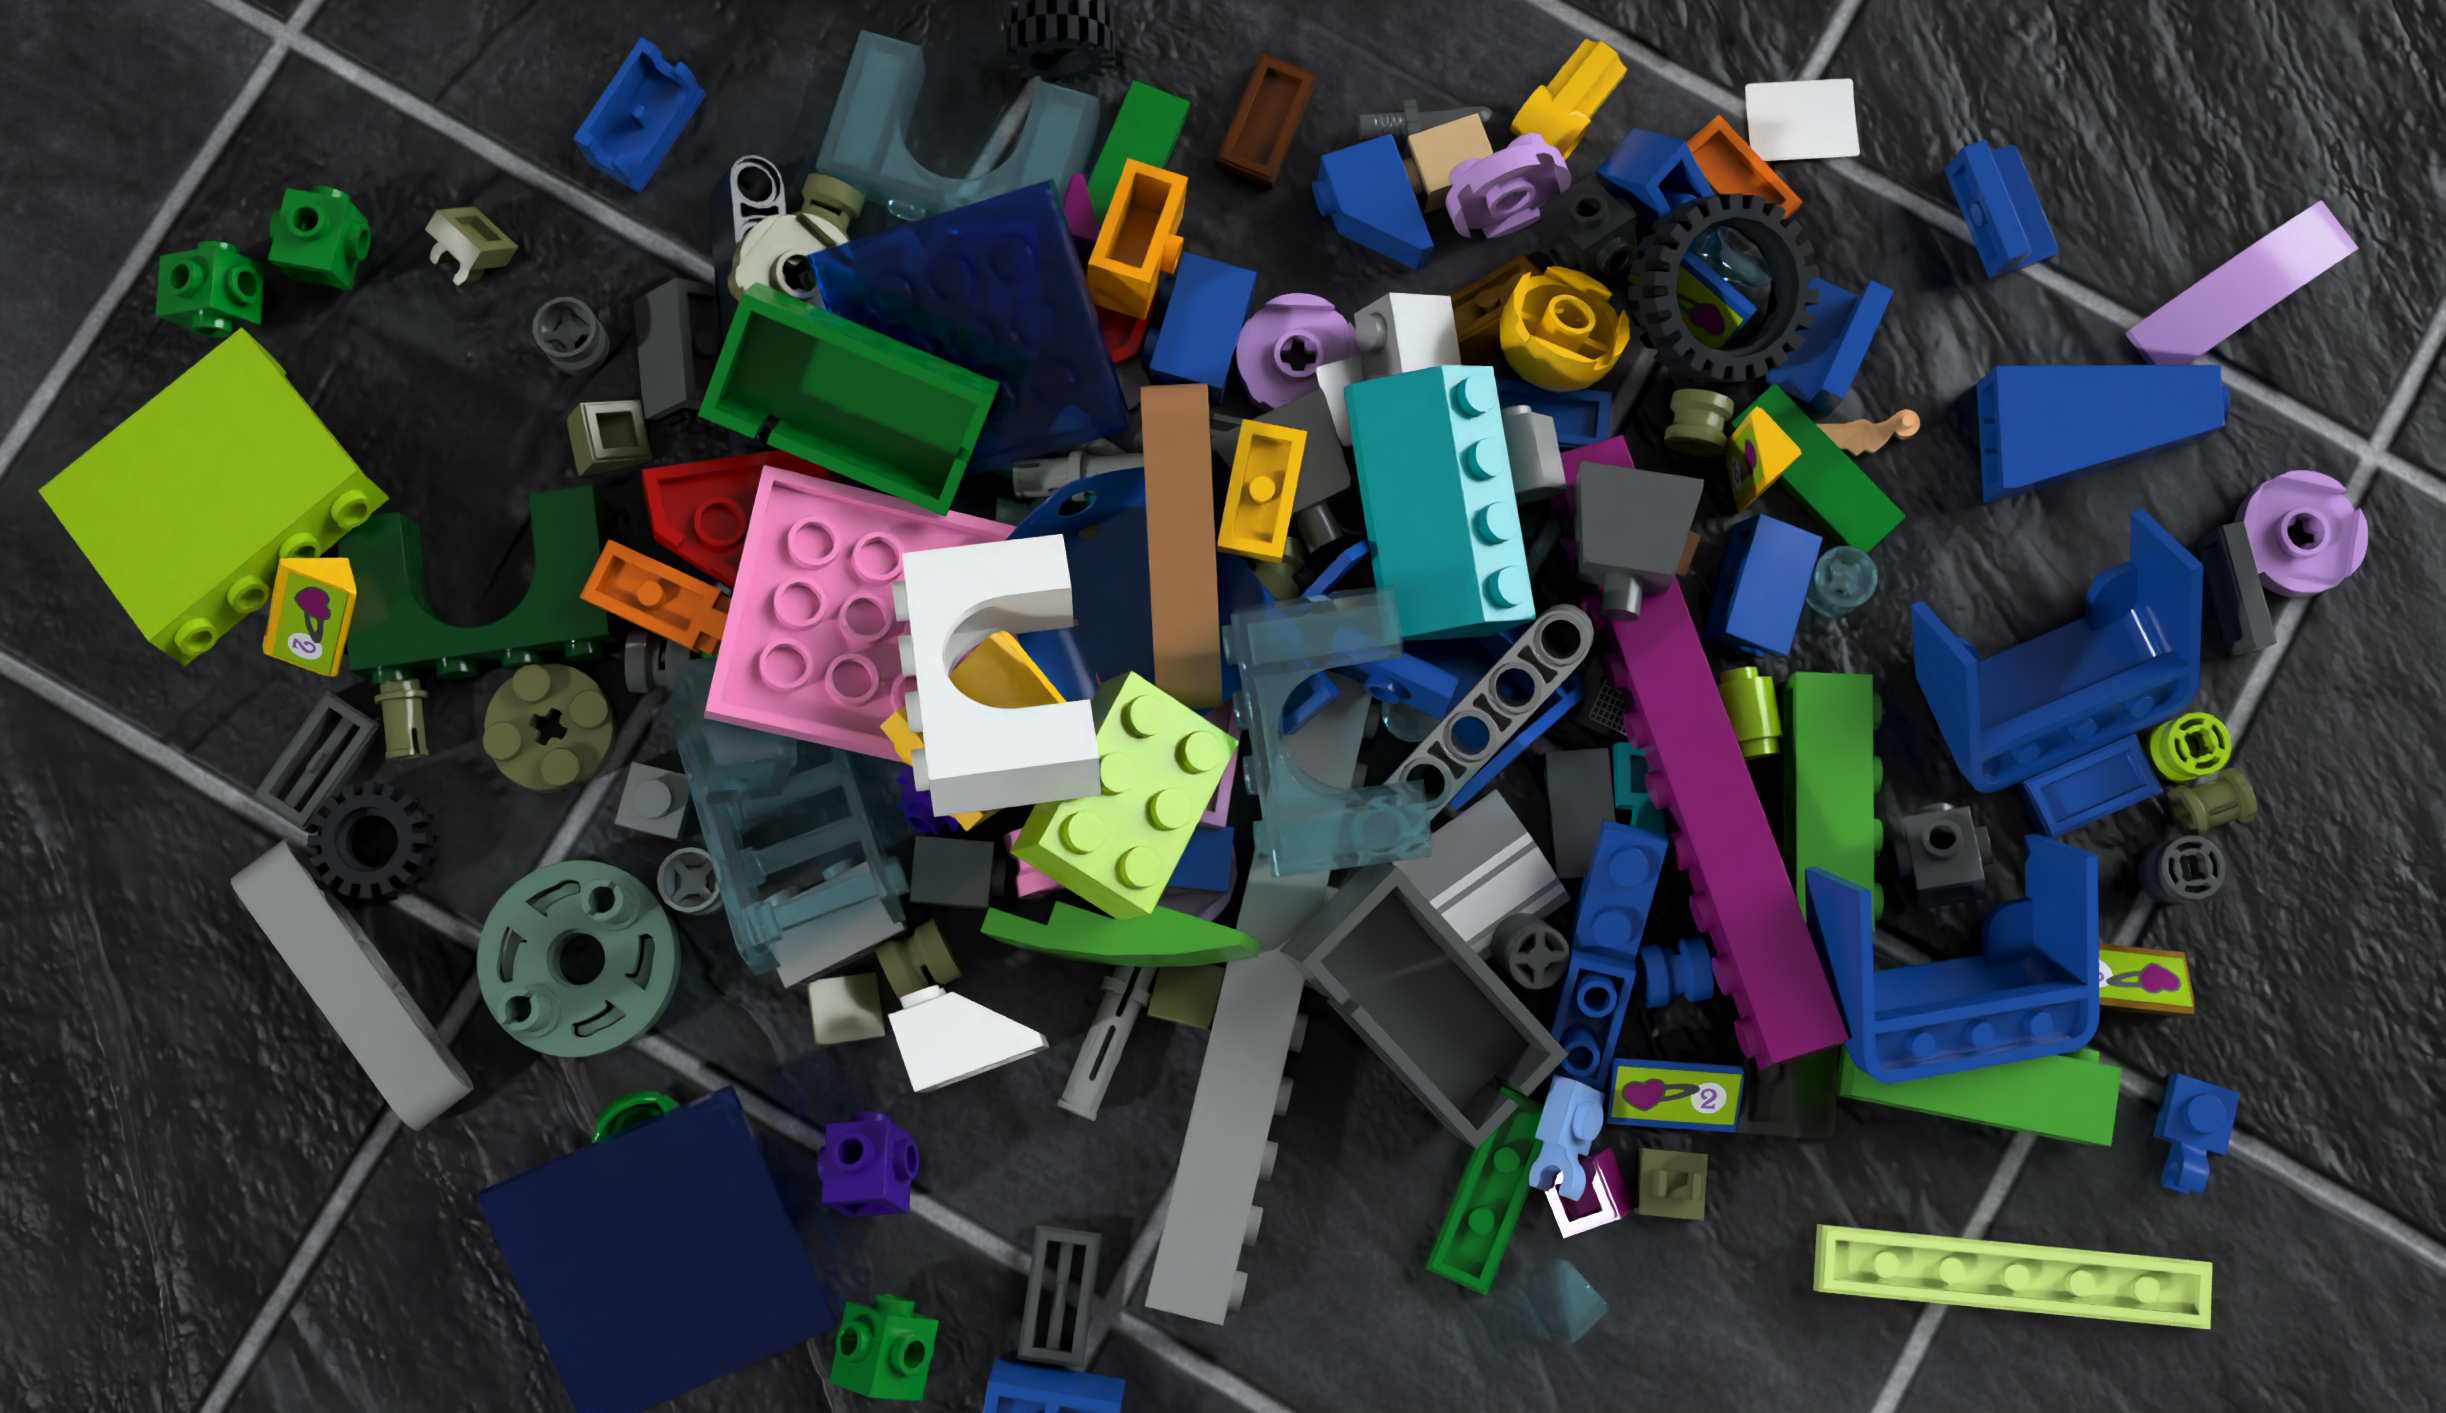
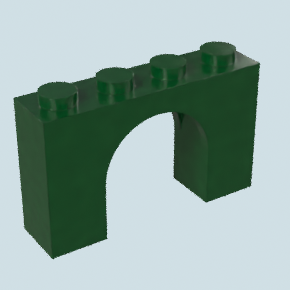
(400, 636)

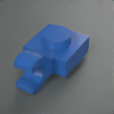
(2197, 1123)

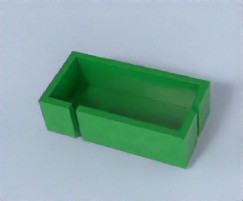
(848, 398)

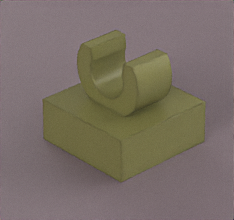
(471, 240)
(1670, 1184)

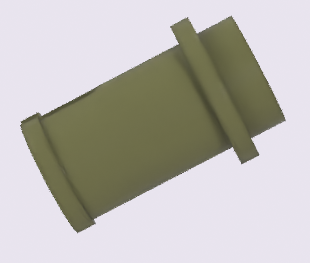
(403, 719)

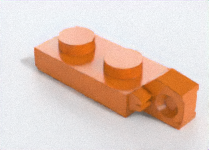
(658, 598)

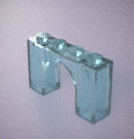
(871, 124)
(1304, 820)

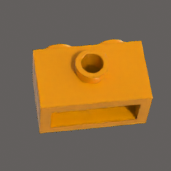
(1137, 239)

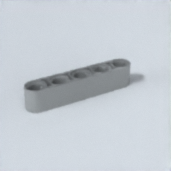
(1498, 711)
(352, 984)

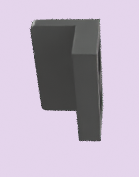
(676, 345)

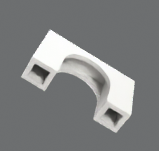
(972, 751)

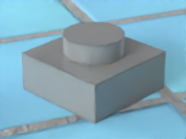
(655, 802)

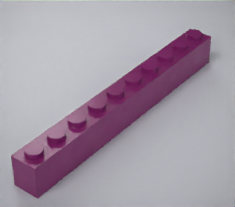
(1712, 810)

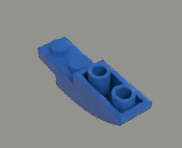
(1603, 949)

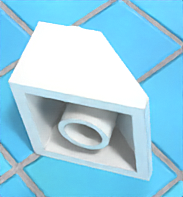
(955, 1038)

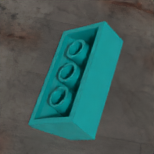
(1440, 501)

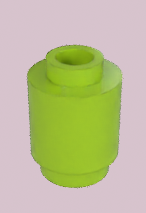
(1752, 711)

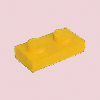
(1261, 491)

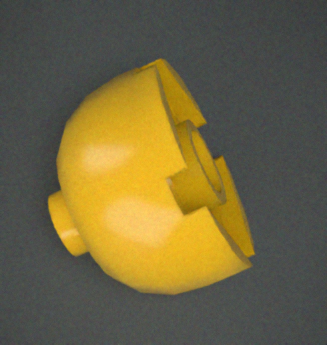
(1562, 330)

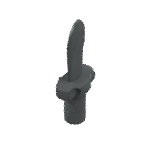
(1411, 122)

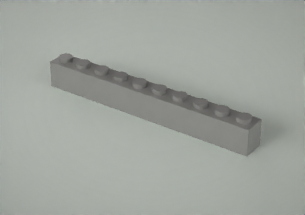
(1248, 1050)

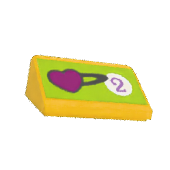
(1757, 456)
(311, 613)

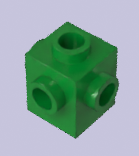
(319, 237)
(210, 289)
(884, 1349)

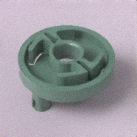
(538, 1001)

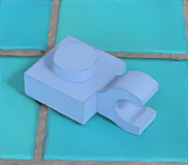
(1567, 1127)

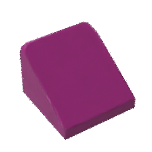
(1080, 216)
(1603, 1199)

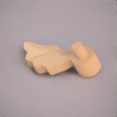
(1869, 437)

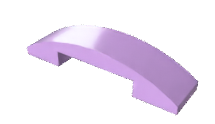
(2243, 288)

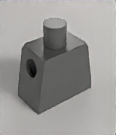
(1323, 470)
(1630, 532)

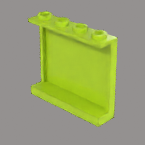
(207, 496)

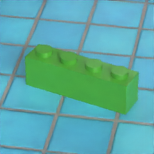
(1830, 780)
(2046, 1096)

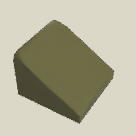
(608, 436)
(1187, 995)
(846, 1009)

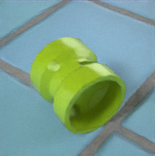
(2175, 754)

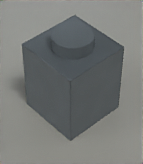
(957, 874)

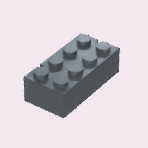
(1423, 1001)

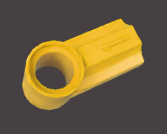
(1572, 97)

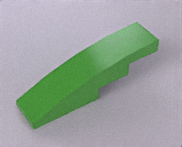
(1152, 940)

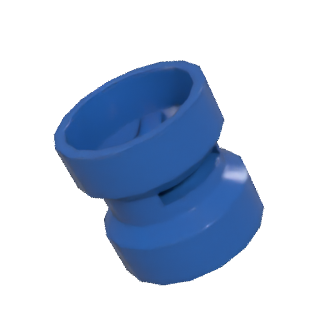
(1668, 972)

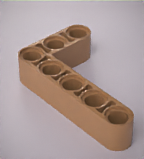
(1182, 543)

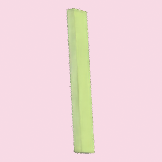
(2013, 1276)

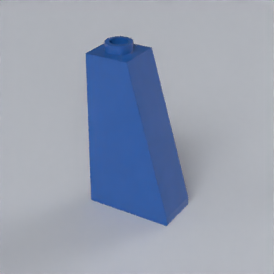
(2083, 419)

